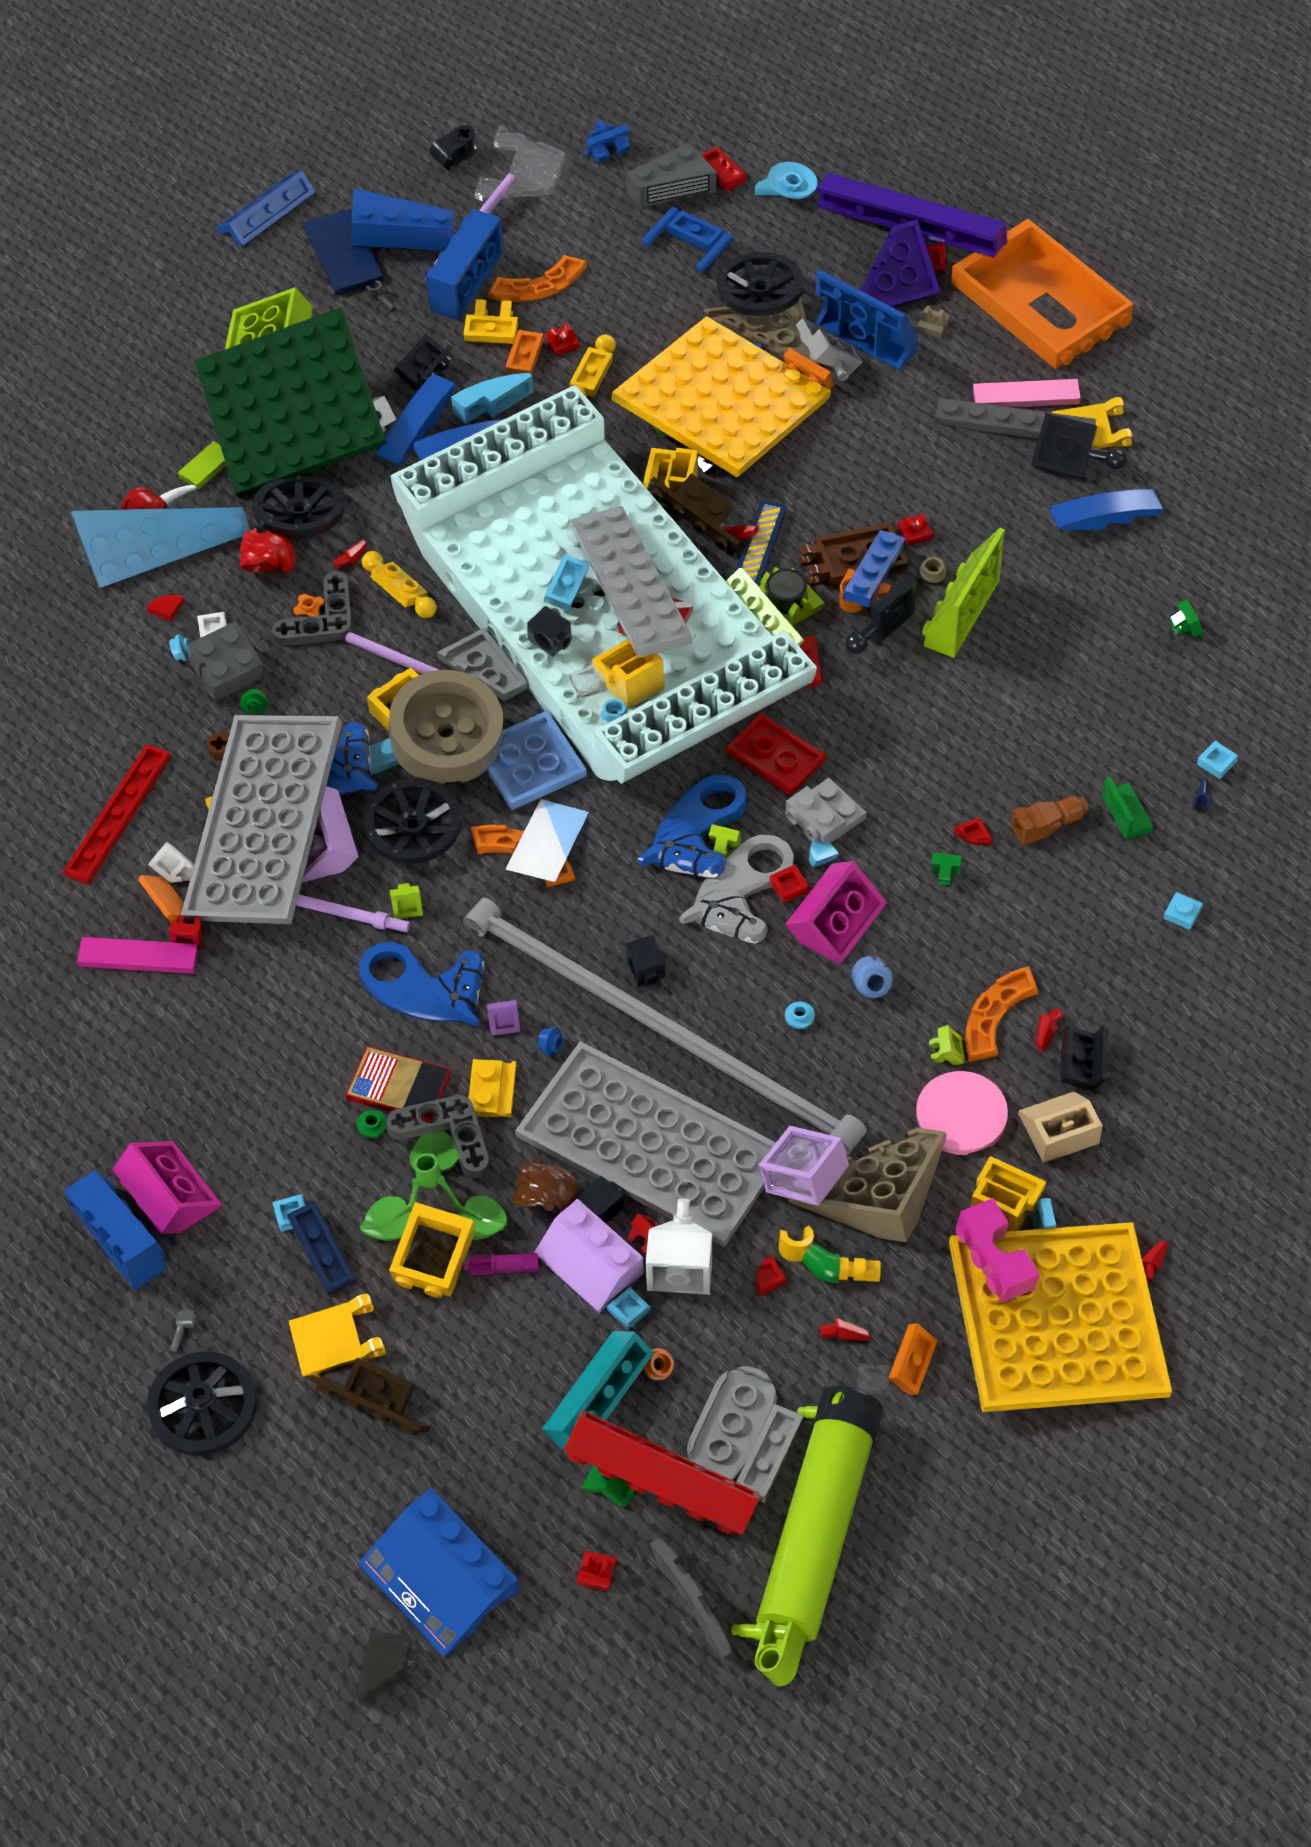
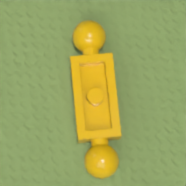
(594, 366)
(399, 584)

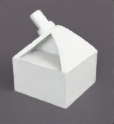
(679, 1255)

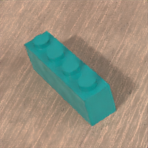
(600, 1384)

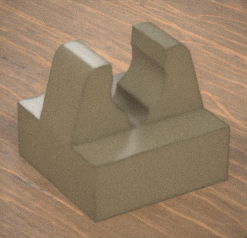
(933, 322)

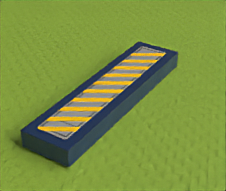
(760, 547)

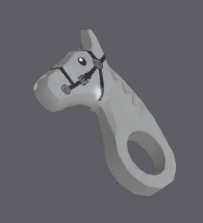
(722, 900)

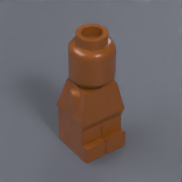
(1046, 818)

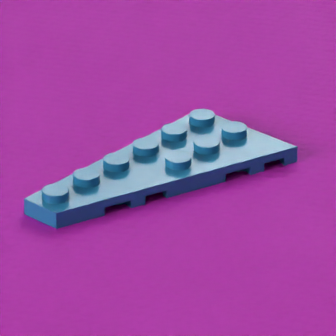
(142, 539)

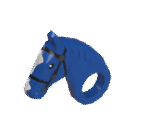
(352, 761)
(679, 838)
(420, 996)

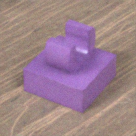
(503, 1017)

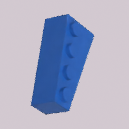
(398, 223)
(116, 1229)

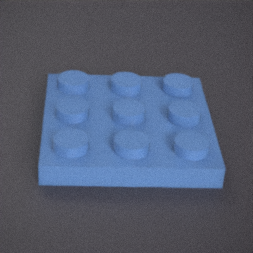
(534, 761)

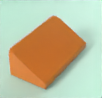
(163, 895)

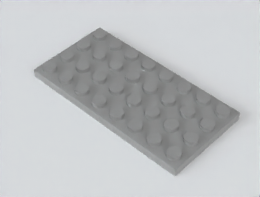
(262, 819)
(648, 1141)

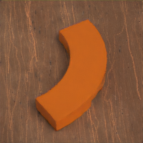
(553, 281)
(505, 840)
(991, 1007)

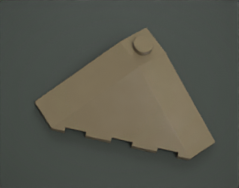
(886, 1188)

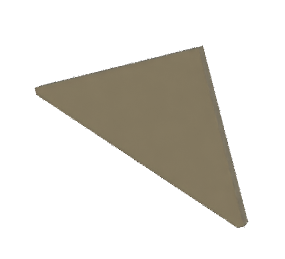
(774, 331)

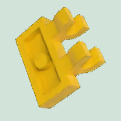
(491, 328)

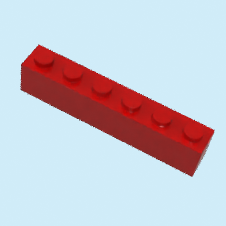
(662, 1473)

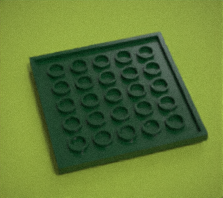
(290, 402)

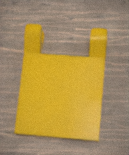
(1103, 437)
(331, 1338)

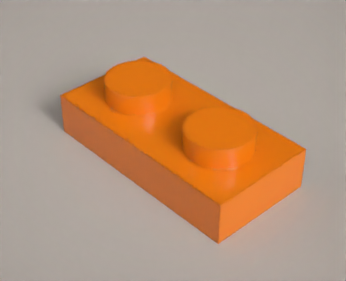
(524, 352)
(809, 368)
(913, 1359)

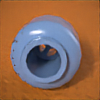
(872, 977)

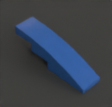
(416, 418)
(442, 440)
(1101, 509)

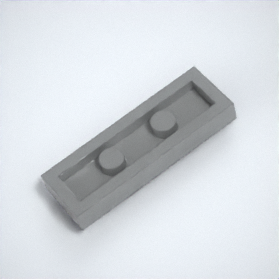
(770, 1450)

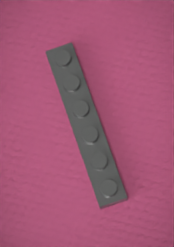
(994, 418)

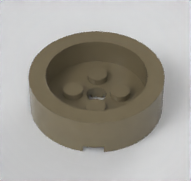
(439, 702)

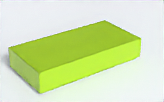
(203, 466)

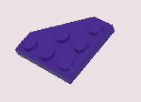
(902, 268)

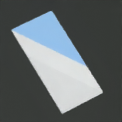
(547, 840)

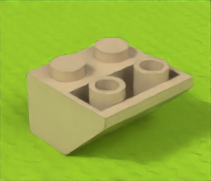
(1062, 1125)

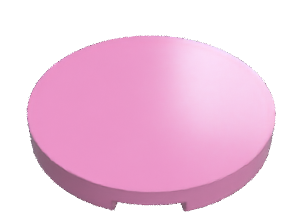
(966, 1108)

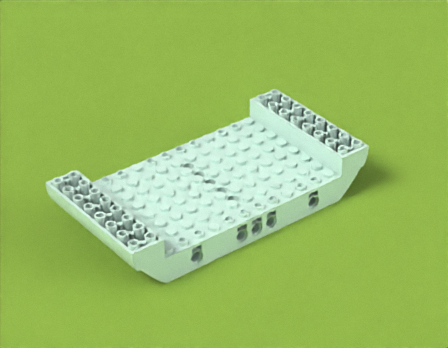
(495, 530)

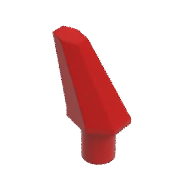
(742, 532)
(350, 555)
(1047, 1028)
(1153, 1259)
(844, 1331)

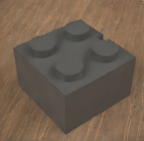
(227, 660)

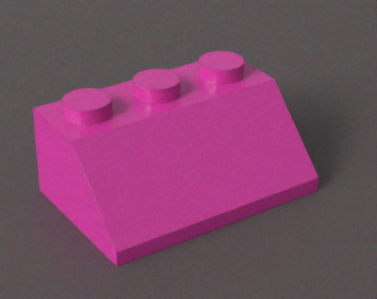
(836, 911)
(165, 1185)

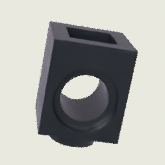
(549, 631)
(645, 960)
(603, 1199)

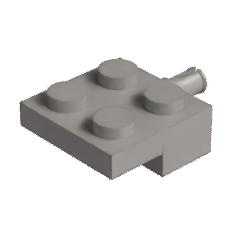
(829, 349)

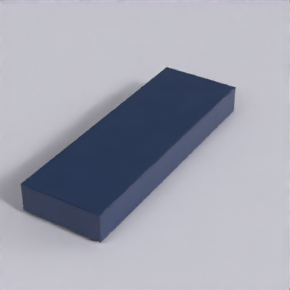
(321, 1248)

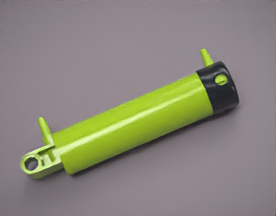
(814, 1529)

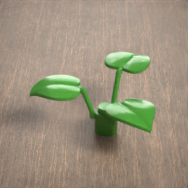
(429, 1158)

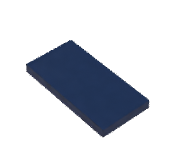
(344, 265)

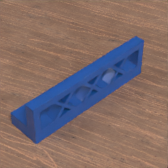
(267, 208)

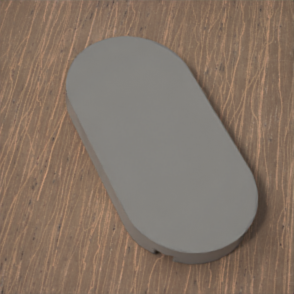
(732, 1421)

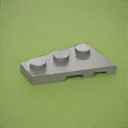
(485, 660)

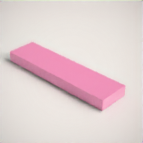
(1028, 393)

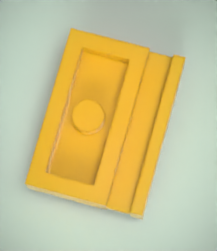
(492, 1088)

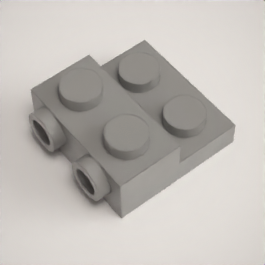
(824, 812)

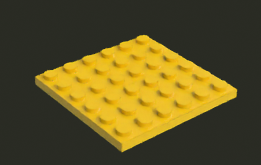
(721, 396)
(1076, 1336)

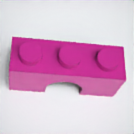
(1005, 1273)

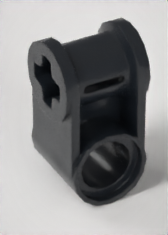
(452, 149)

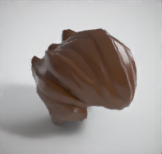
(544, 1186)

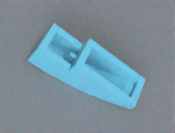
(491, 396)

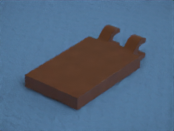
(842, 552)

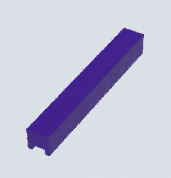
(894, 208)

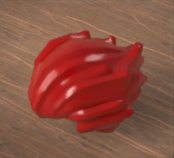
(266, 552)

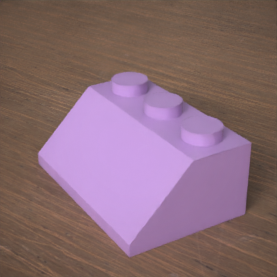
(332, 841)
(589, 1256)

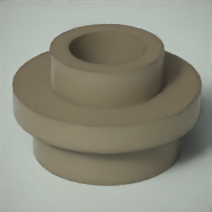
(936, 564)

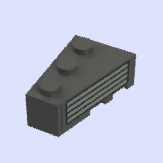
(671, 177)

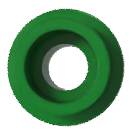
(254, 702)
(375, 1130)

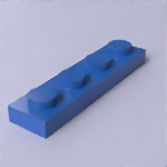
(874, 568)

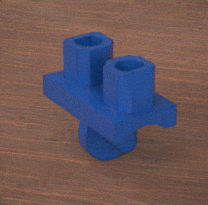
(606, 137)

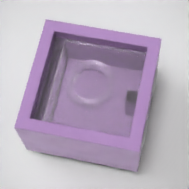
(803, 1165)

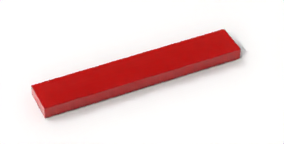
(117, 814)

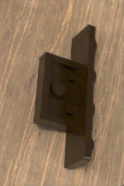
(700, 507)
(375, 1389)

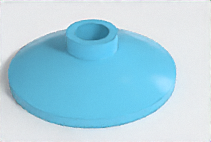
(792, 180)

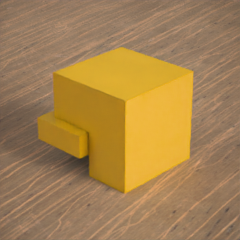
(671, 467)
(628, 676)
(1011, 1189)

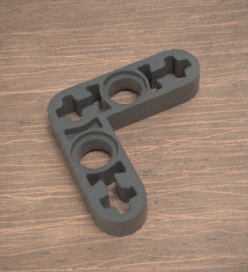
(331, 618)
(454, 1122)

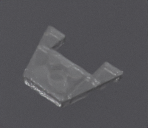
(534, 166)

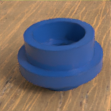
(550, 1041)

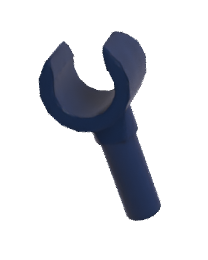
(1202, 795)

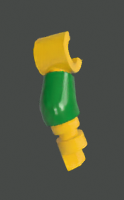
(824, 1264)

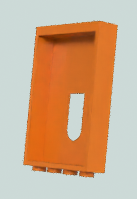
(1028, 269)

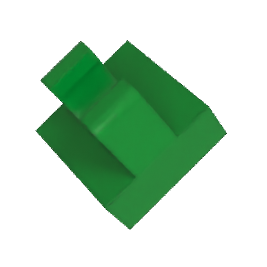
(1186, 620)
(945, 865)

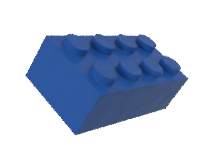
(465, 264)

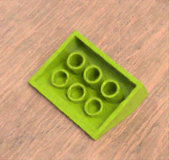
(267, 316)
(965, 597)

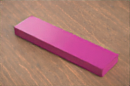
(137, 955)

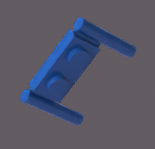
(694, 232)

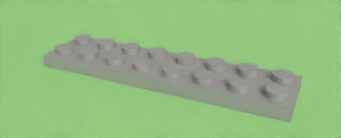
(631, 582)

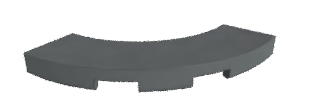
(692, 1596)

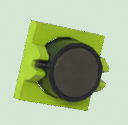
(791, 594)

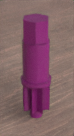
(498, 1264)

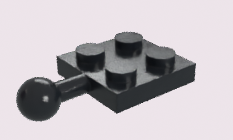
(1067, 446)
(886, 615)

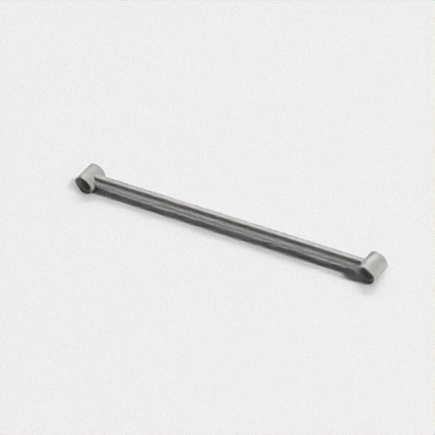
(486, 917)

